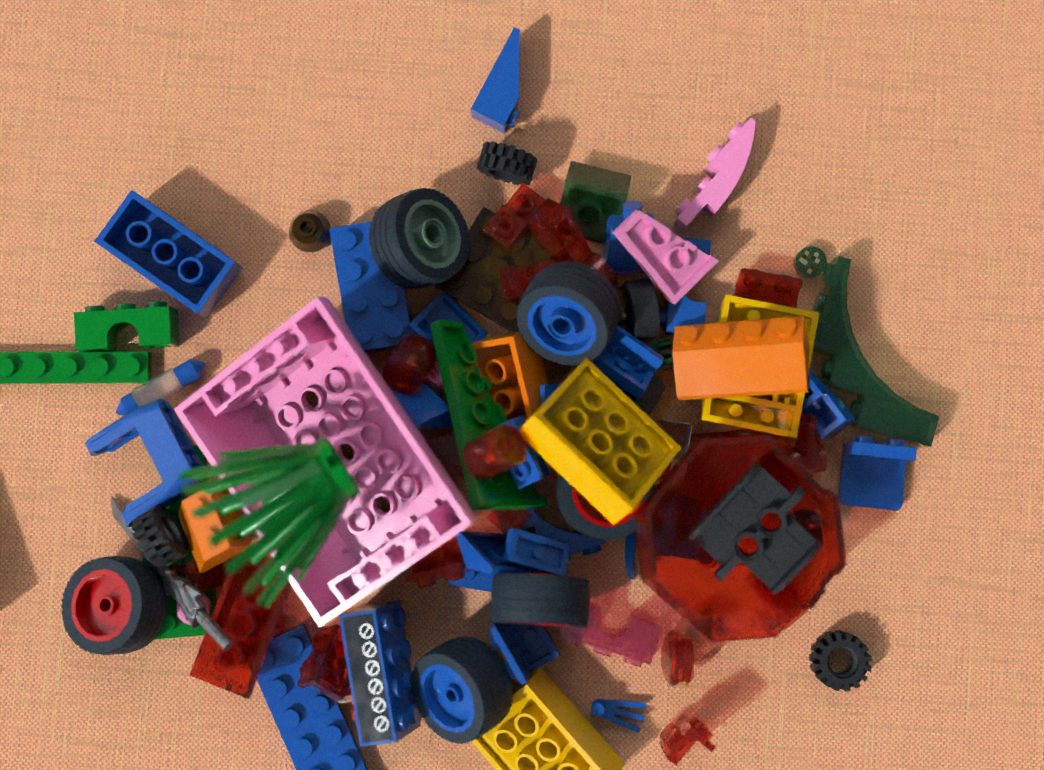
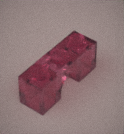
(634, 642)

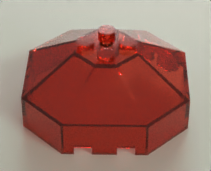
(684, 572)

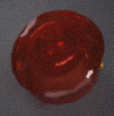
(677, 658)

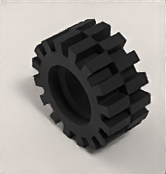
(507, 163)
(160, 536)
(858, 666)

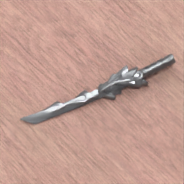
(181, 590)

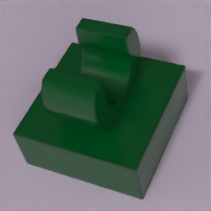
(663, 347)

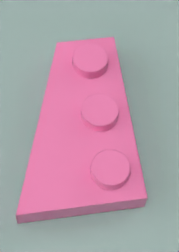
(663, 256)

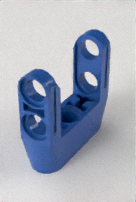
(166, 445)

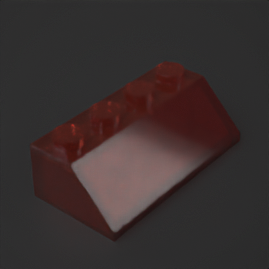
(247, 626)

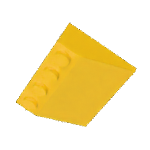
(600, 441)
(545, 733)

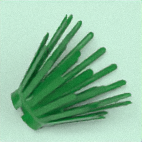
(302, 500)

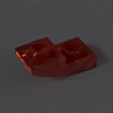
(509, 220)

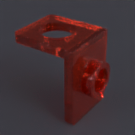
(517, 278)
(203, 581)

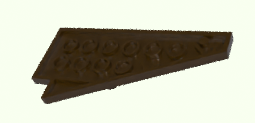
(481, 290)

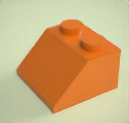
(200, 529)

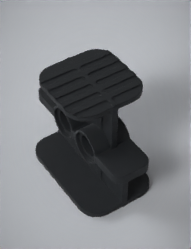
(739, 515)

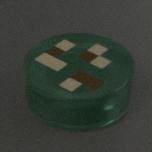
(810, 262)

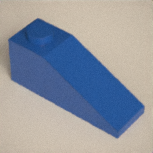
(499, 96)

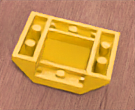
(764, 413)

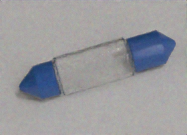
(162, 386)

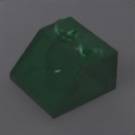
(593, 197)

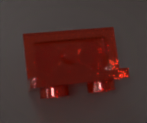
(767, 287)
(439, 563)
(682, 735)

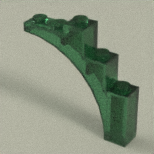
(847, 370)

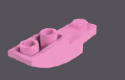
(725, 168)

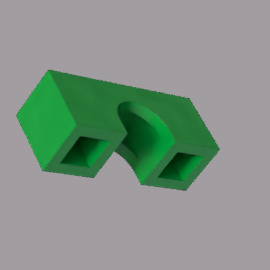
(98, 328)

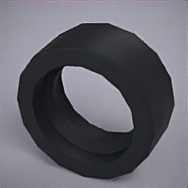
(644, 309)

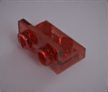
(326, 664)

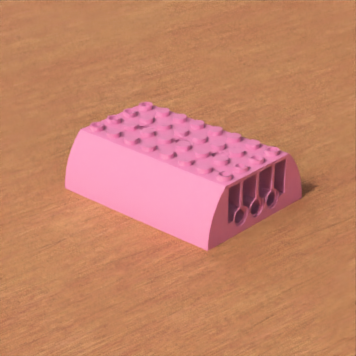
(265, 404)

